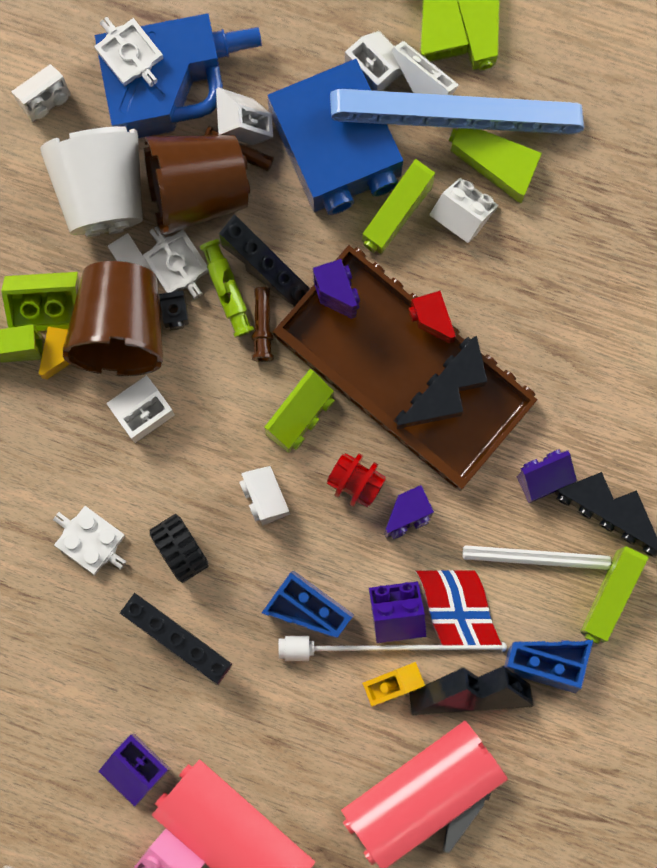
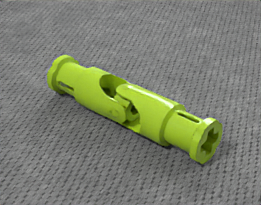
(220, 271)

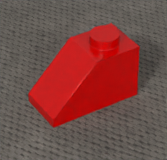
(432, 316)

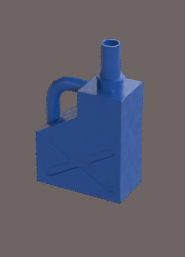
(188, 56)

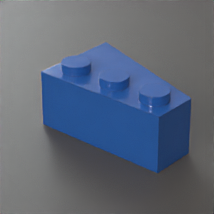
(308, 606)
(551, 663)

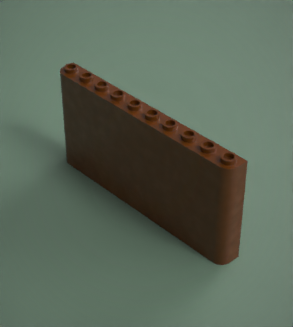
(386, 360)

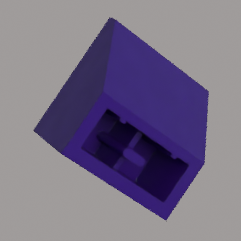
(334, 288)
(547, 476)
(410, 510)
(397, 612)
(134, 769)

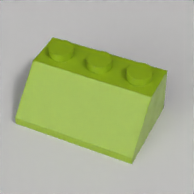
(40, 299)
(300, 412)

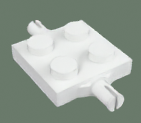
(128, 52)
(176, 262)
(89, 540)

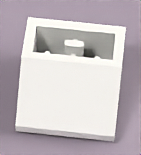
(375, 60)
(42, 93)
(242, 118)
(463, 209)
(140, 409)
(266, 495)

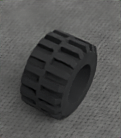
(178, 548)

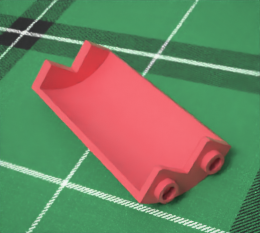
(423, 795)
(223, 825)

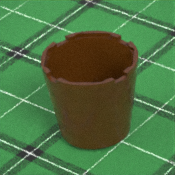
(195, 178)
(115, 321)

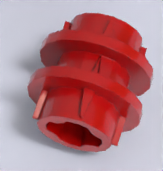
(356, 480)

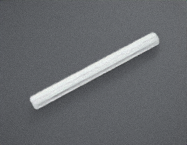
(536, 557)

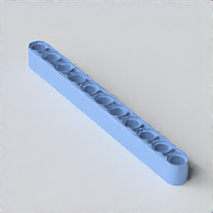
(456, 111)

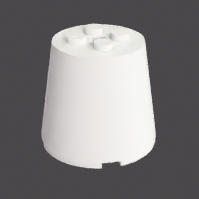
(96, 179)

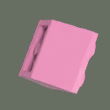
(169, 853)

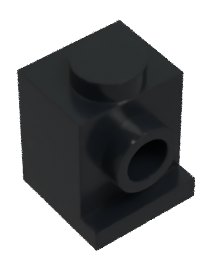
(171, 300)

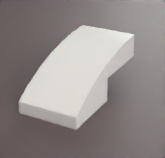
(126, 250)

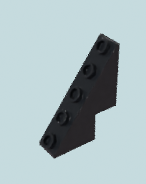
(261, 261)
(442, 396)
(621, 514)
(176, 638)
(467, 692)

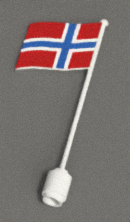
(456, 611)

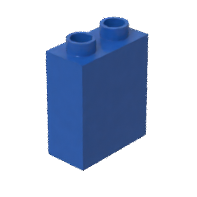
(331, 155)

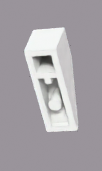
(421, 73)

